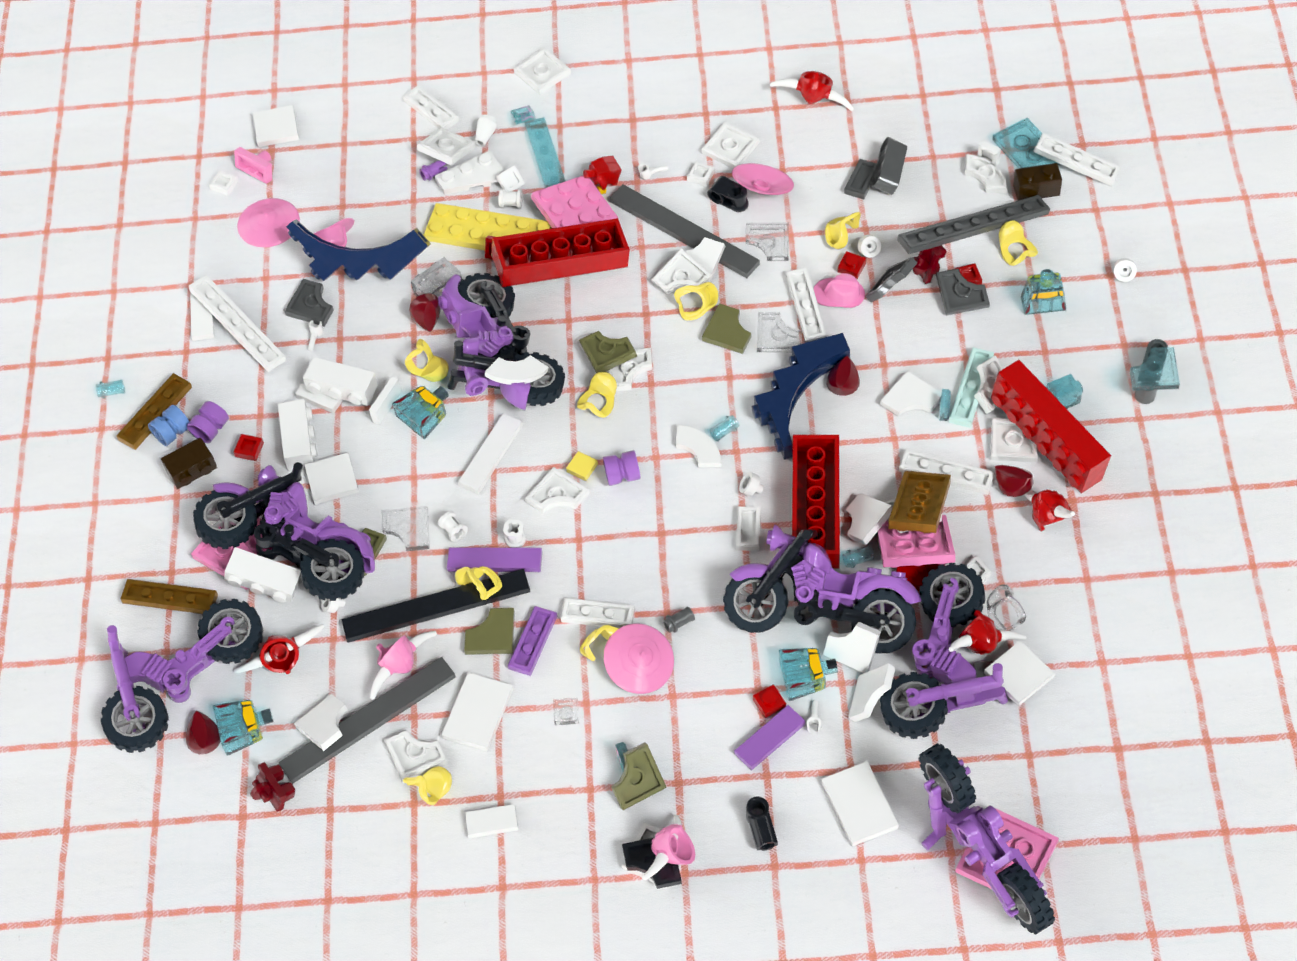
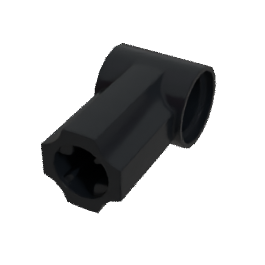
(761, 825)

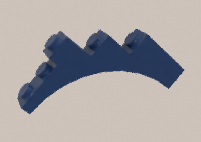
(357, 262)
(789, 383)

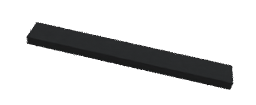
(431, 607)

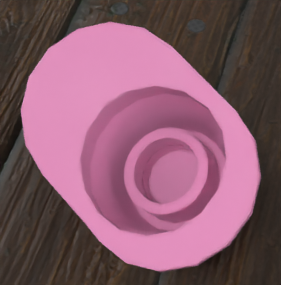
(337, 232)
(839, 291)

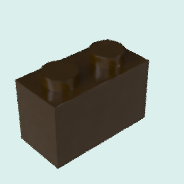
(1037, 180)
(189, 463)

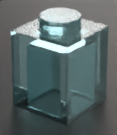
(1066, 390)

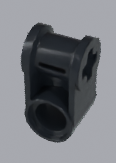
(729, 194)

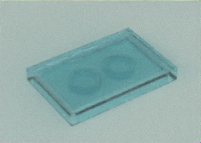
(1019, 144)

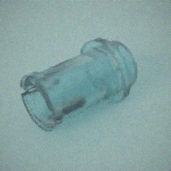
(110, 388)
(725, 427)
(857, 556)

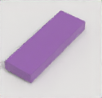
(532, 641)
(769, 737)

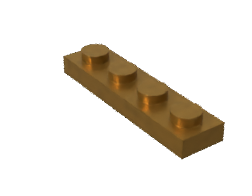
(168, 394)
(168, 596)

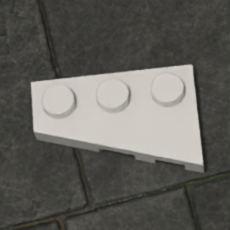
(471, 173)

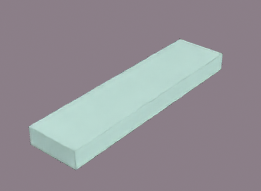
(965, 402)

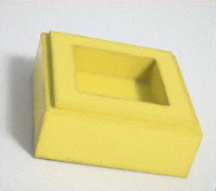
(582, 466)

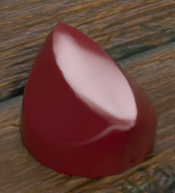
(425, 310)
(843, 378)
(1013, 480)
(202, 734)

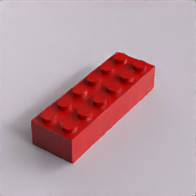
(560, 252)
(1050, 426)
(817, 491)

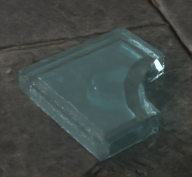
(1157, 372)

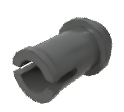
(679, 619)

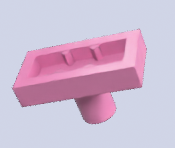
(254, 165)

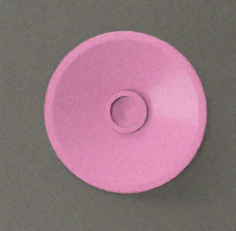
(762, 179)
(266, 222)
(638, 658)

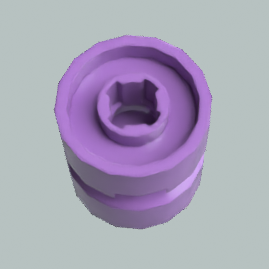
(208, 421)
(621, 468)

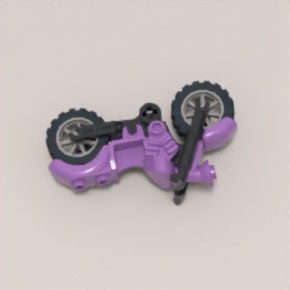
(491, 336)
(320, 550)
(821, 590)

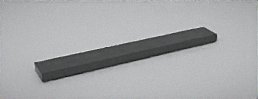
(972, 224)
(681, 228)
(370, 718)

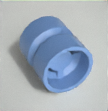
(169, 425)

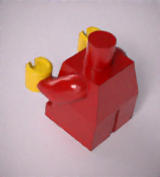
(603, 172)

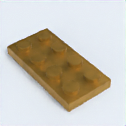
(919, 502)

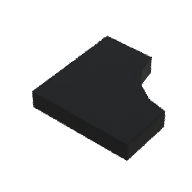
(640, 857)

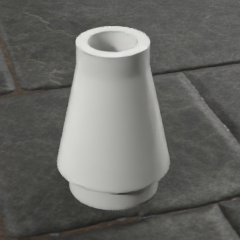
(485, 128)

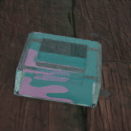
(522, 114)
(945, 405)
(620, 749)

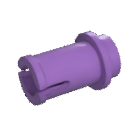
(433, 169)

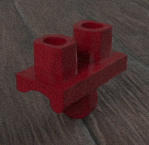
(927, 262)
(267, 786)

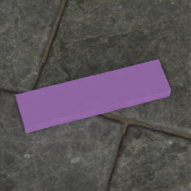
(496, 559)

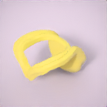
(1011, 233)
(837, 234)
(708, 294)
(436, 367)
(603, 384)
(466, 576)
(606, 631)
(435, 781)

